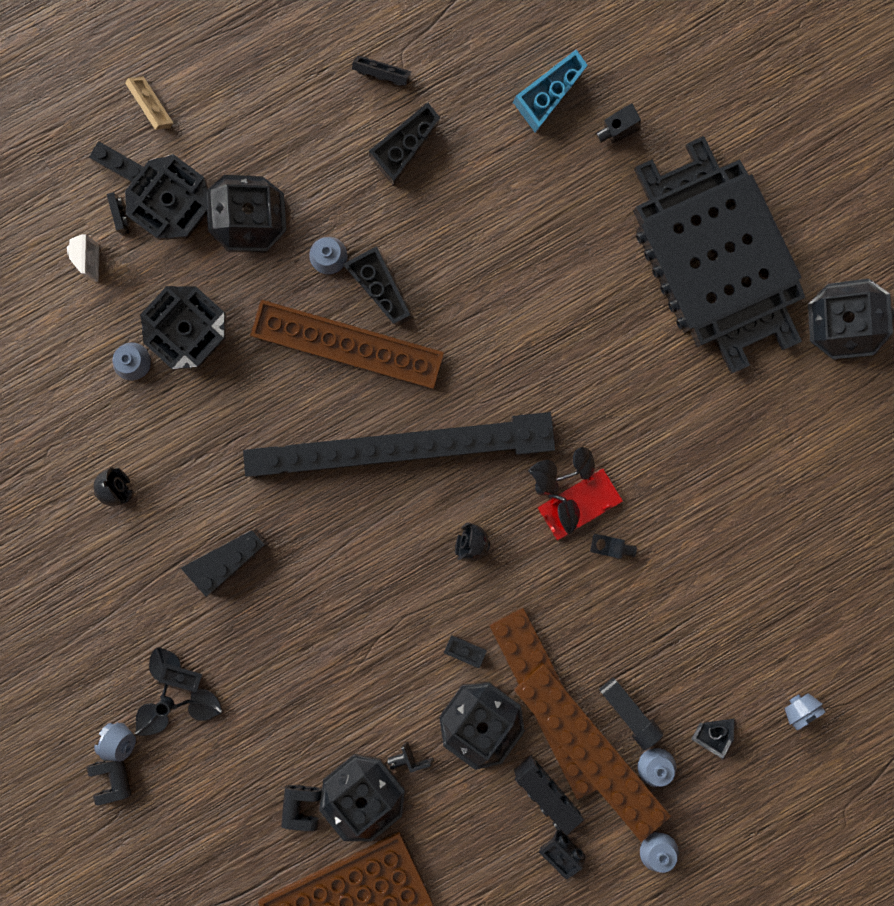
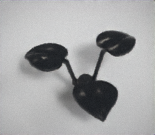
(546, 484)
(154, 717)

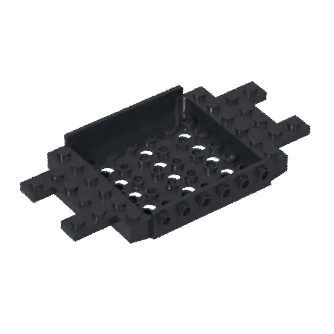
(750, 311)

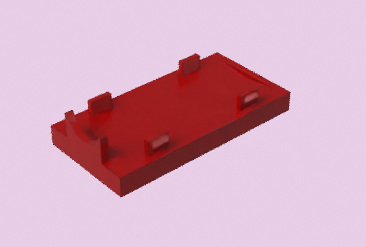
(592, 497)

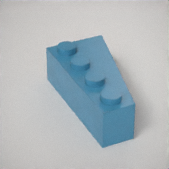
(545, 93)

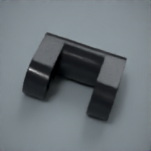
(118, 780)
(291, 807)

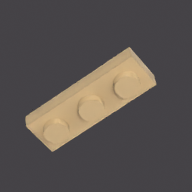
(149, 103)

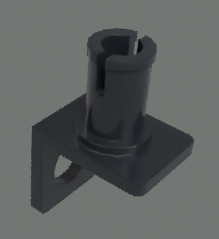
(613, 547)
(407, 758)

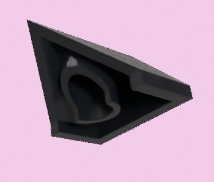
(716, 736)

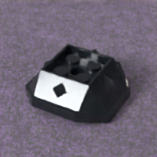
(154, 185)
(234, 227)
(164, 322)
(865, 333)
(479, 704)
(363, 778)

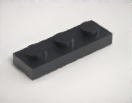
(381, 70)
(115, 161)

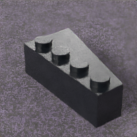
(403, 143)
(378, 281)
(222, 563)
(548, 795)

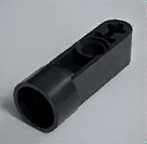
(645, 731)

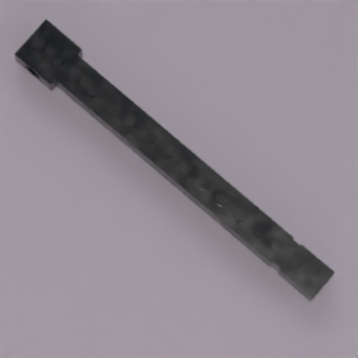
(523, 434)

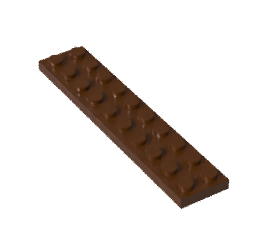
(347, 344)
(525, 656)
(592, 753)

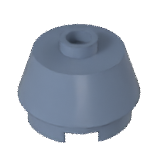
(328, 255)
(131, 361)
(803, 710)
(115, 742)
(656, 767)
(659, 852)

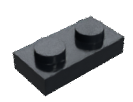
(120, 220)
(465, 651)
(179, 678)

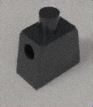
(626, 121)

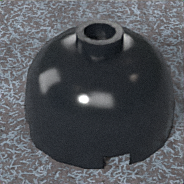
(111, 487)
(472, 544)

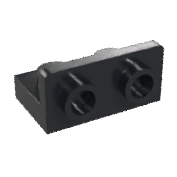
(563, 855)

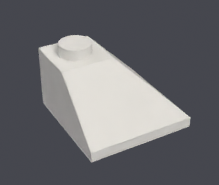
(85, 255)

